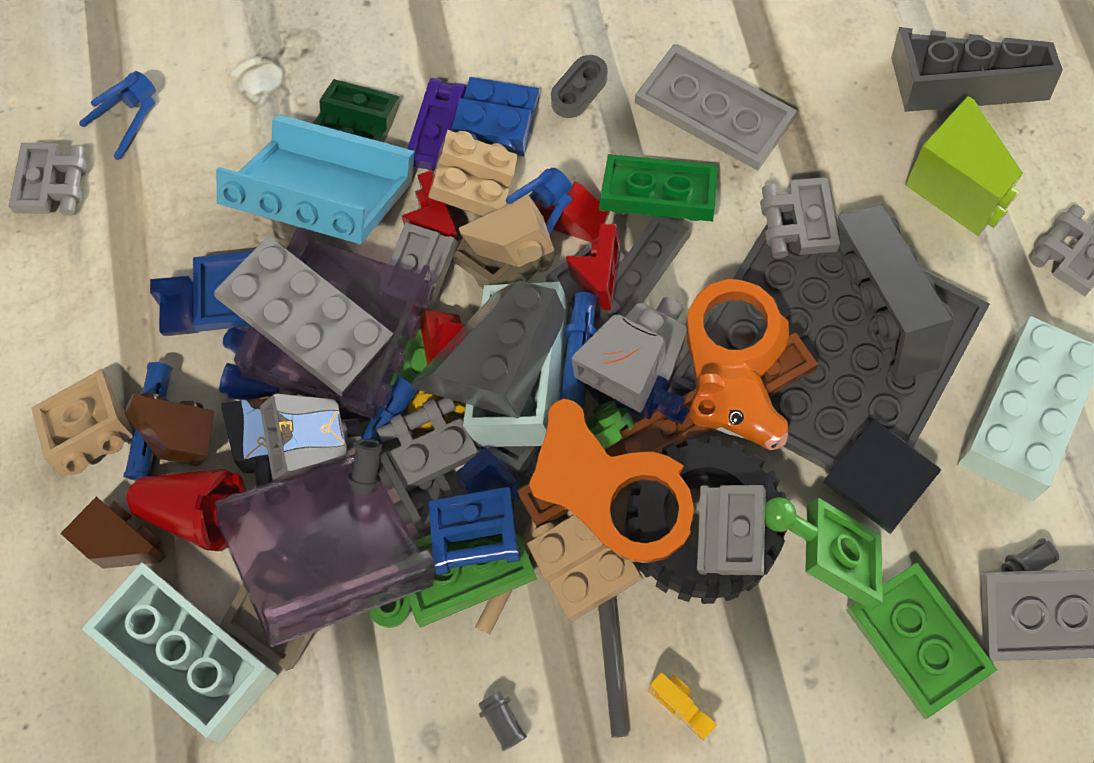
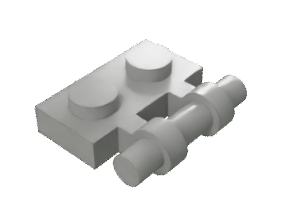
(36, 177)
(812, 215)
(1076, 264)
(432, 453)

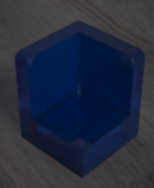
(176, 304)
(485, 474)

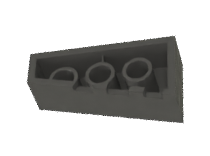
(945, 70)
(895, 290)

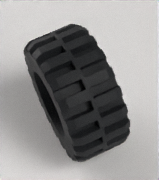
(709, 466)

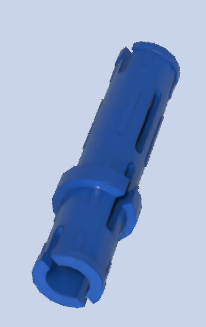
(578, 333)
(140, 454)

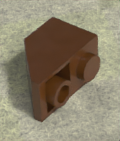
(172, 429)
(108, 539)

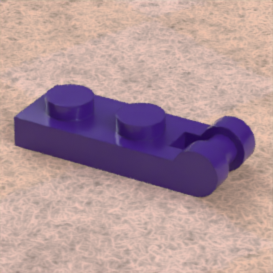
(433, 121)

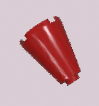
(185, 503)

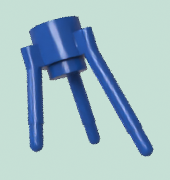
(132, 91)
(547, 189)

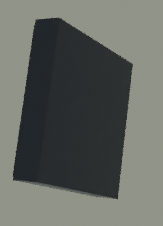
(882, 476)

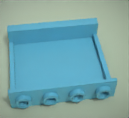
(319, 180)

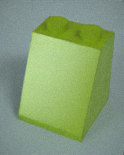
(967, 170)

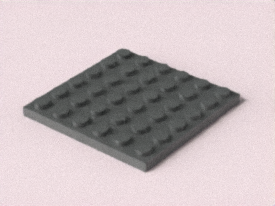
(853, 374)

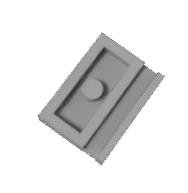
(424, 247)
(732, 530)

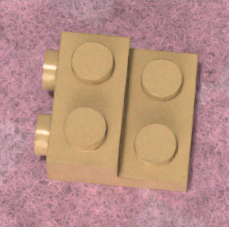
(472, 174)
(81, 424)
(579, 566)

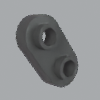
(576, 88)

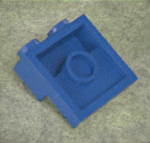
(497, 113)

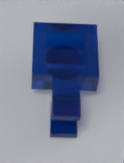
(660, 399)

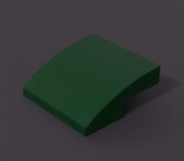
(357, 110)

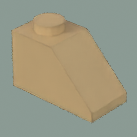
(510, 234)

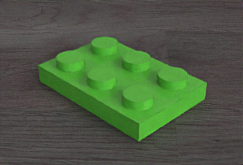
(468, 584)
(922, 642)

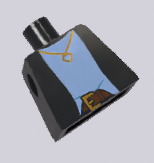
(247, 437)

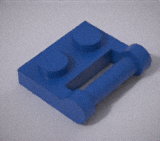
(470, 518)

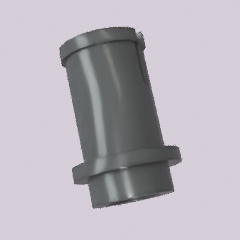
(365, 468)
(1033, 558)
(502, 720)

